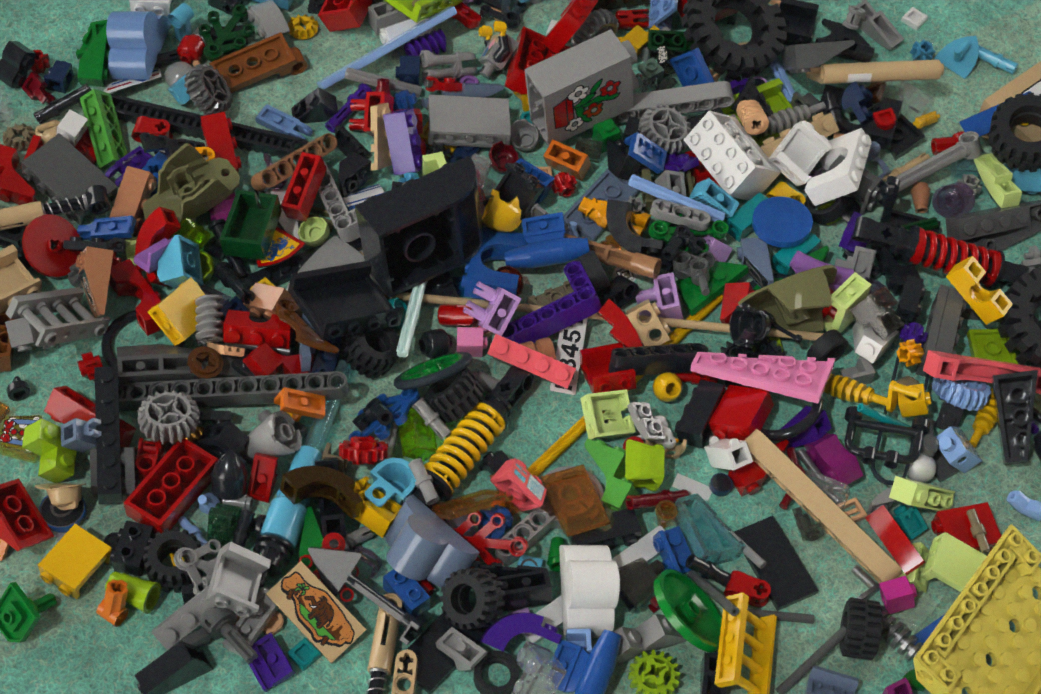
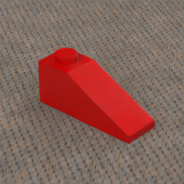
(751, 476)

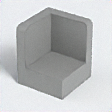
(862, 372)

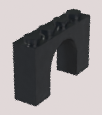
(882, 137)

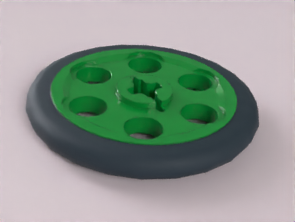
(433, 370)

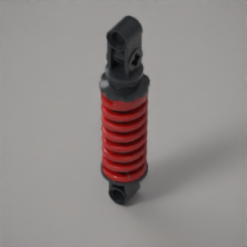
(937, 250)

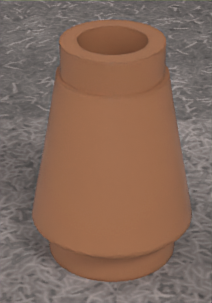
(920, 195)

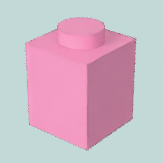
(471, 341)

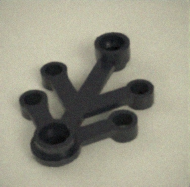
(511, 18)

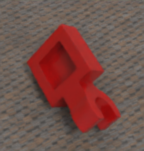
(448, 84)

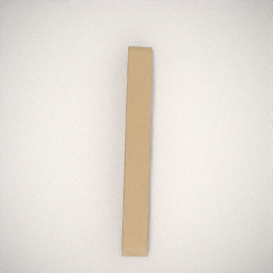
(821, 508)

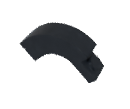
(621, 228)
(330, 513)

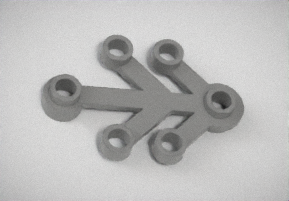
(195, 563)

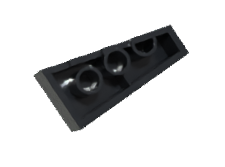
(1014, 411)

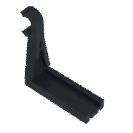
(895, 217)

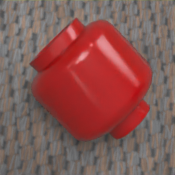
(190, 48)

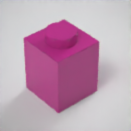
(897, 594)

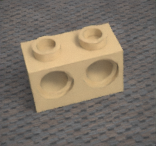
(644, 327)

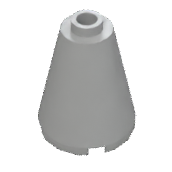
(273, 437)

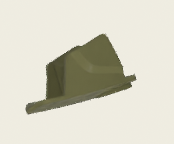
(192, 184)
(797, 299)

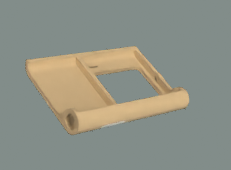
(877, 71)

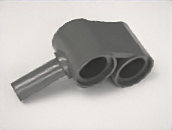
(689, 265)

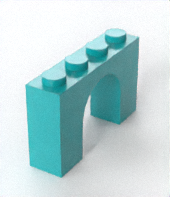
(741, 226)

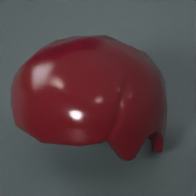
(502, 154)

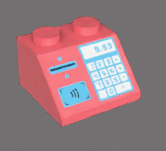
(518, 481)

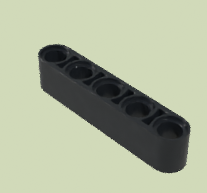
(655, 359)

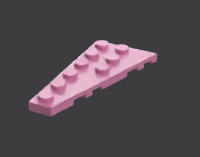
(769, 372)

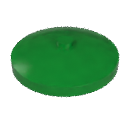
(688, 609)

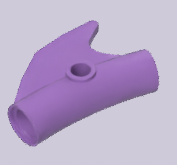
(803, 262)

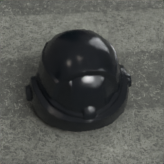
(748, 325)

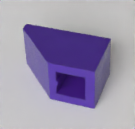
(814, 433)

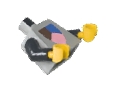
(498, 48)

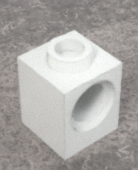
(72, 127)

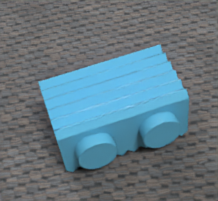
(714, 196)

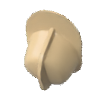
(63, 495)

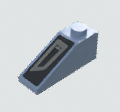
(755, 255)

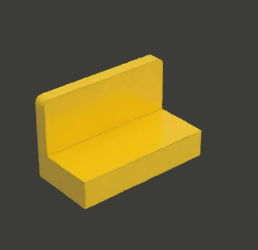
(638, 37)

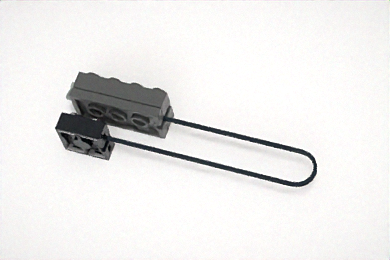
(941, 328)

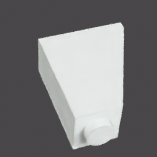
(869, 344)

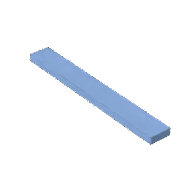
(388, 46)

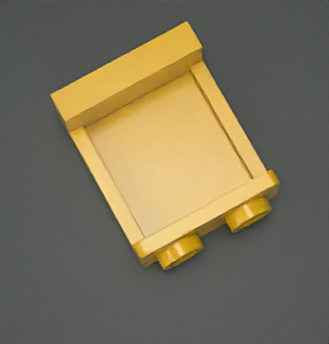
(177, 311)
(74, 560)

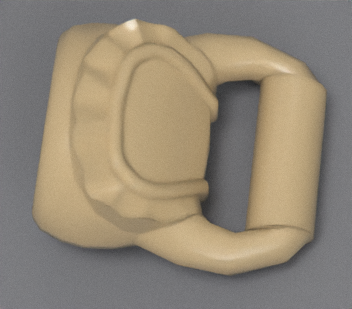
(47, 130)

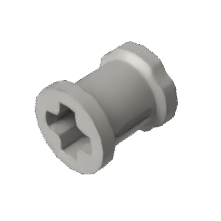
(850, 22)

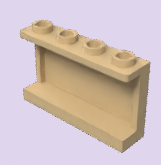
(14, 278)

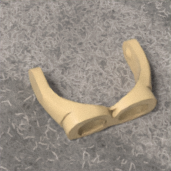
(678, 449)

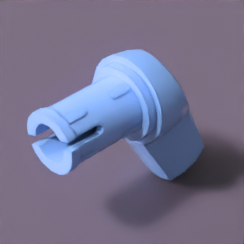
(1025, 505)

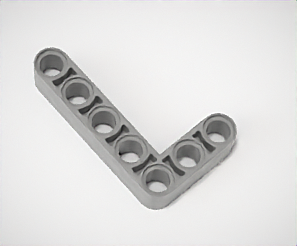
(342, 219)

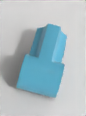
(180, 19)

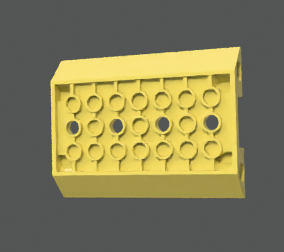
(980, 626)

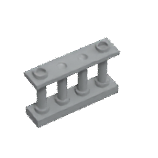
(57, 301)

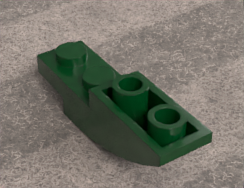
(673, 40)

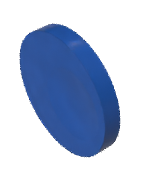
(782, 222)

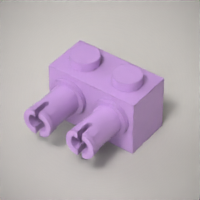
(666, 296)
(499, 310)

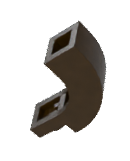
(322, 482)

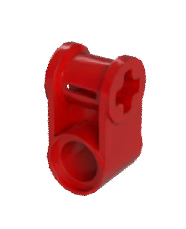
(151, 126)
(147, 456)
(743, 583)

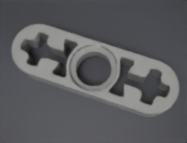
(665, 215)

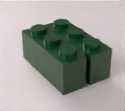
(248, 227)

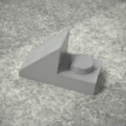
(460, 649)

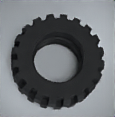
(1005, 144)

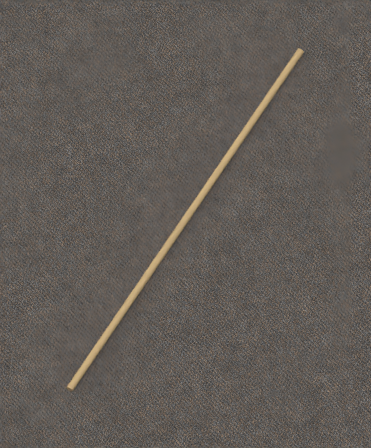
(681, 323)

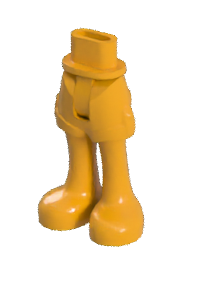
(596, 212)

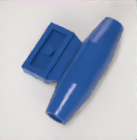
(545, 243)
(586, 671)

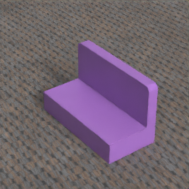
(149, 257)

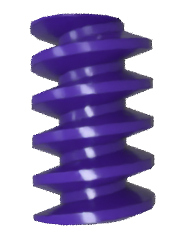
(432, 42)

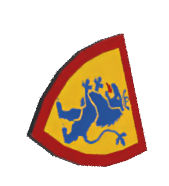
(281, 249)

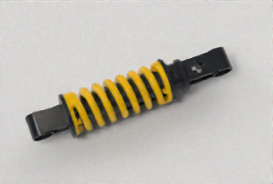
(475, 434)

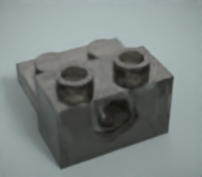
(878, 312)

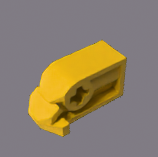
(373, 517)

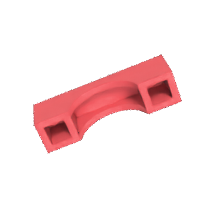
(531, 361)

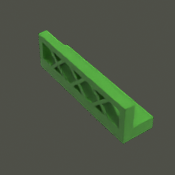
(102, 129)

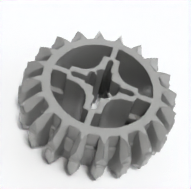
(662, 125)
(169, 422)

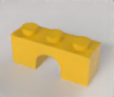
(986, 304)

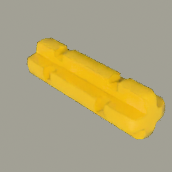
(926, 119)

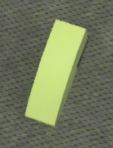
(998, 181)

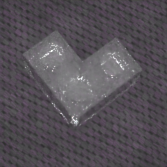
(540, 670)

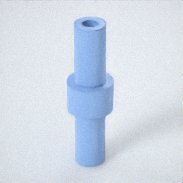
(185, 524)

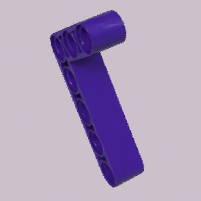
(560, 313)

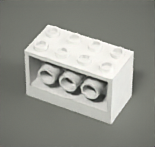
(731, 155)

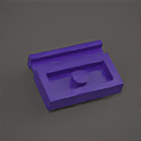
(681, 162)
(272, 664)

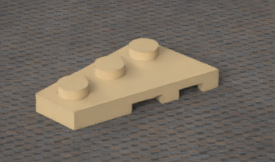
(380, 147)

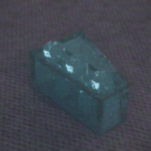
(704, 531)

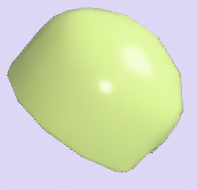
(314, 231)

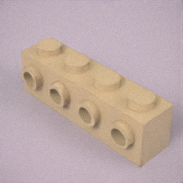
(823, 124)

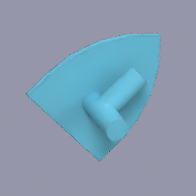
(960, 55)

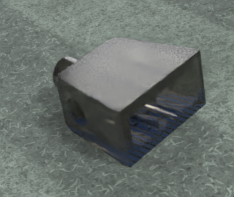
(637, 582)

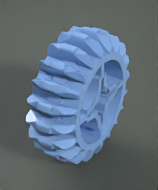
(963, 393)

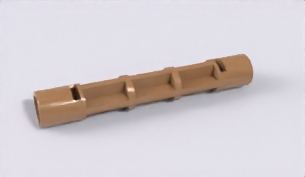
(635, 262)

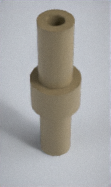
(978, 531)

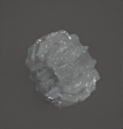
(484, 165)

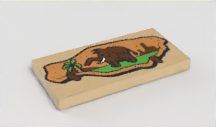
(315, 612)

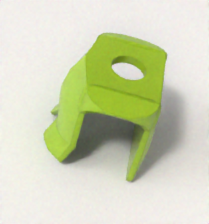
(644, 464)

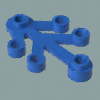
(401, 402)

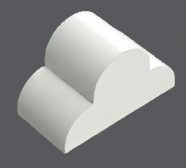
(588, 588)

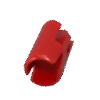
(630, 18)
(453, 315)

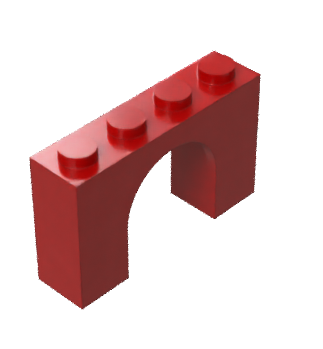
(568, 24)

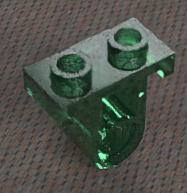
(222, 522)

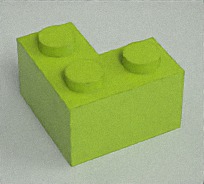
(45, 440)

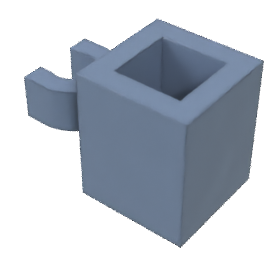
(80, 434)

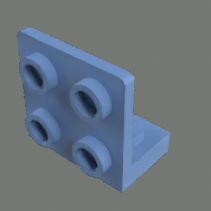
(661, 13)

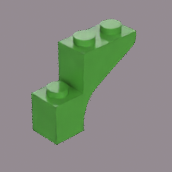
(613, 466)

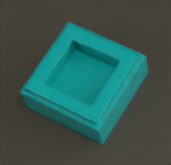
(304, 654)

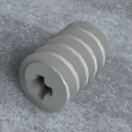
(207, 318)

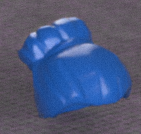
(497, 533)

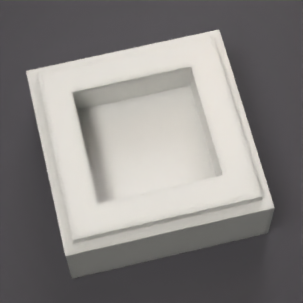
(914, 18)

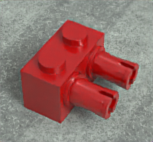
(372, 99)

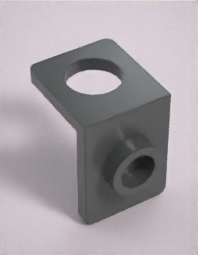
(807, 99)

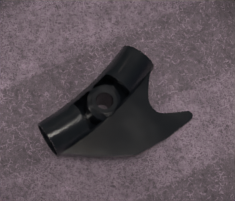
(860, 51)

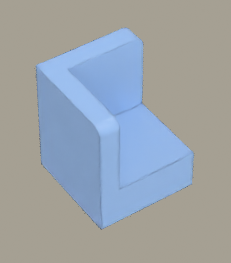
(580, 637)

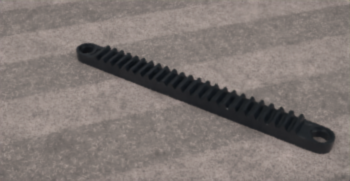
(190, 124)

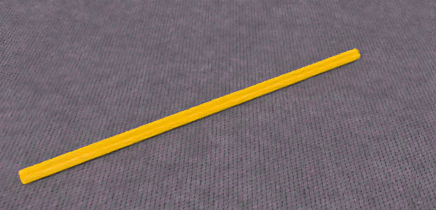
(579, 427)

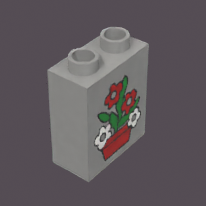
(581, 86)

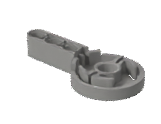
(545, 515)

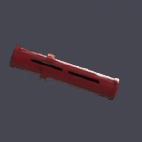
(652, 499)

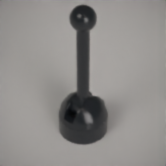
(797, 338)

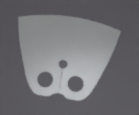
(334, 253)

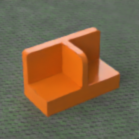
(301, 403)

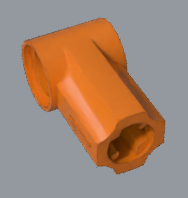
(113, 605)

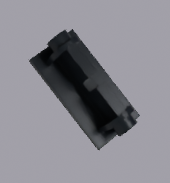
(348, 144)

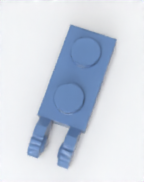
(282, 122)

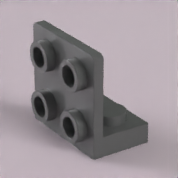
(129, 476)

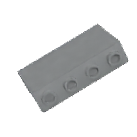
(468, 121)

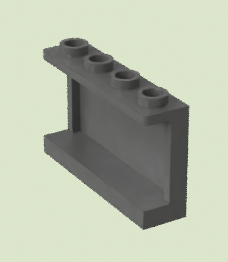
(64, 173)

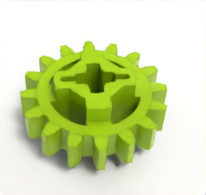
(655, 665)

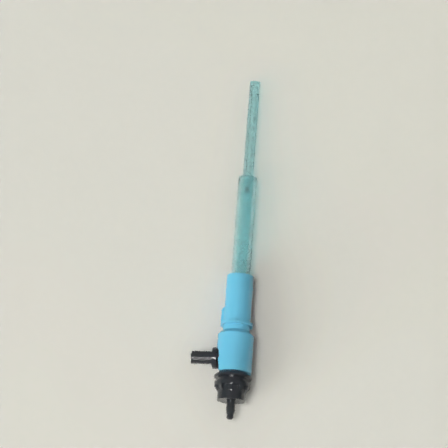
(284, 521)

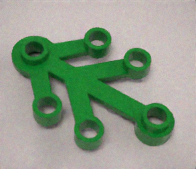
(718, 231)

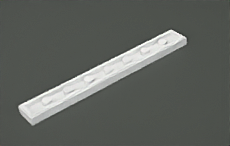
(643, 548)

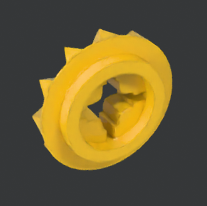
(298, 31)

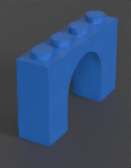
(492, 248)

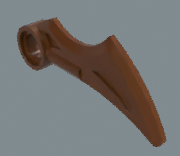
(287, 312)

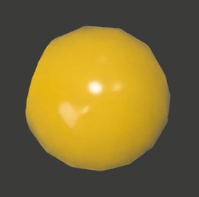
(667, 387)

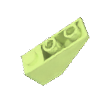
(921, 494)

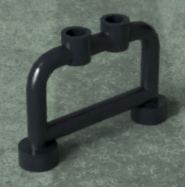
(891, 458)

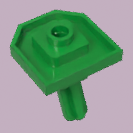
(20, 613)

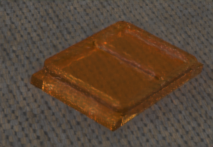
(575, 500)
(470, 503)

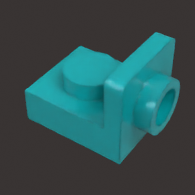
(909, 520)

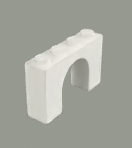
(847, 175)

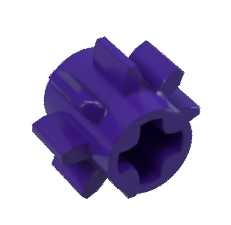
(914, 331)

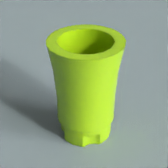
(141, 593)

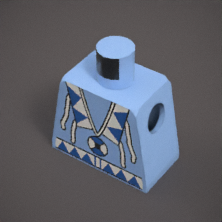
(955, 446)

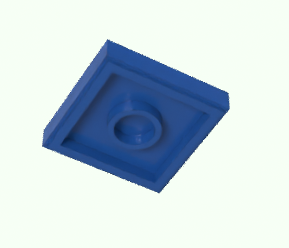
(691, 68)

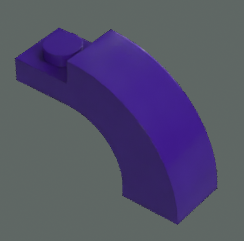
(516, 623)

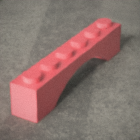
(962, 367)

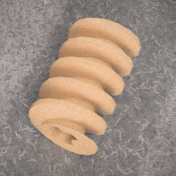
(752, 117)

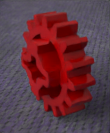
(363, 450)

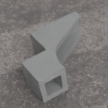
(650, 635)

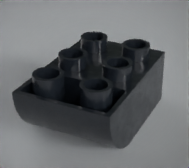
(422, 227)

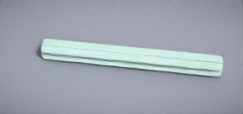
(410, 320)

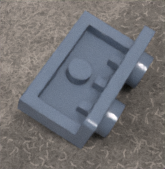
(830, 682)

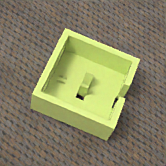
(612, 403)

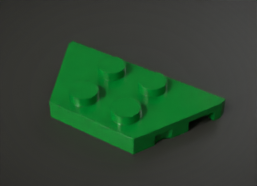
(719, 275)

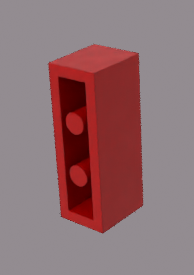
(218, 138)
(303, 186)

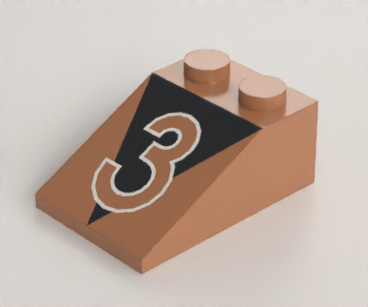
(94, 274)

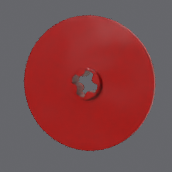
(37, 244)

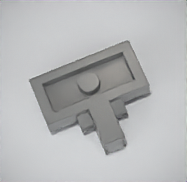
(861, 261)

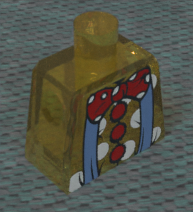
(12, 437)

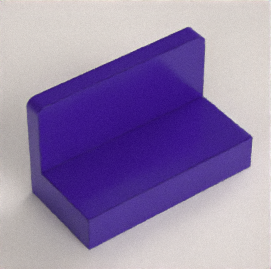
(847, 241)

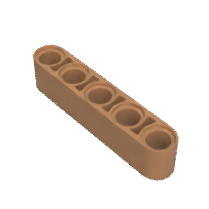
(287, 164)

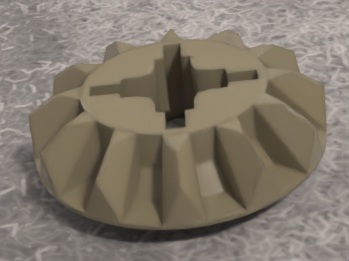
(18, 143)

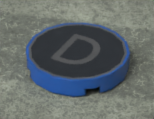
(59, 519)

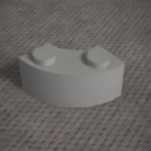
(267, 19)
(23, 334)

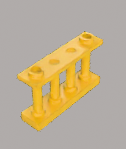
(732, 643)

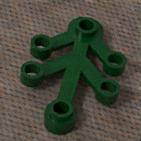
(215, 50)

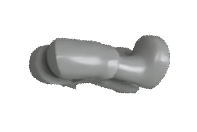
(455, 70)

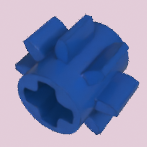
(404, 100)

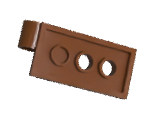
(272, 58)

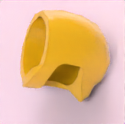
(501, 215)

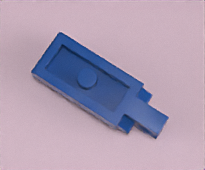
(108, 228)

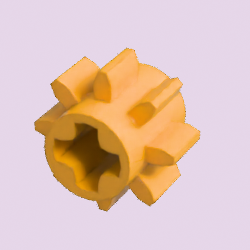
(910, 352)

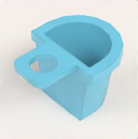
(393, 479)

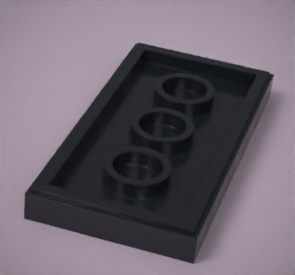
(783, 569)
(434, 664)

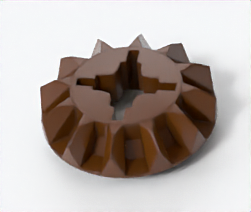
(199, 355)

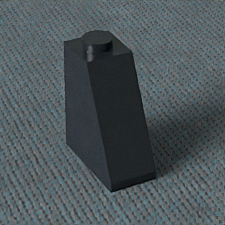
(173, 669)

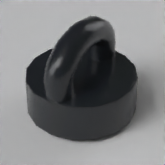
(18, 389)

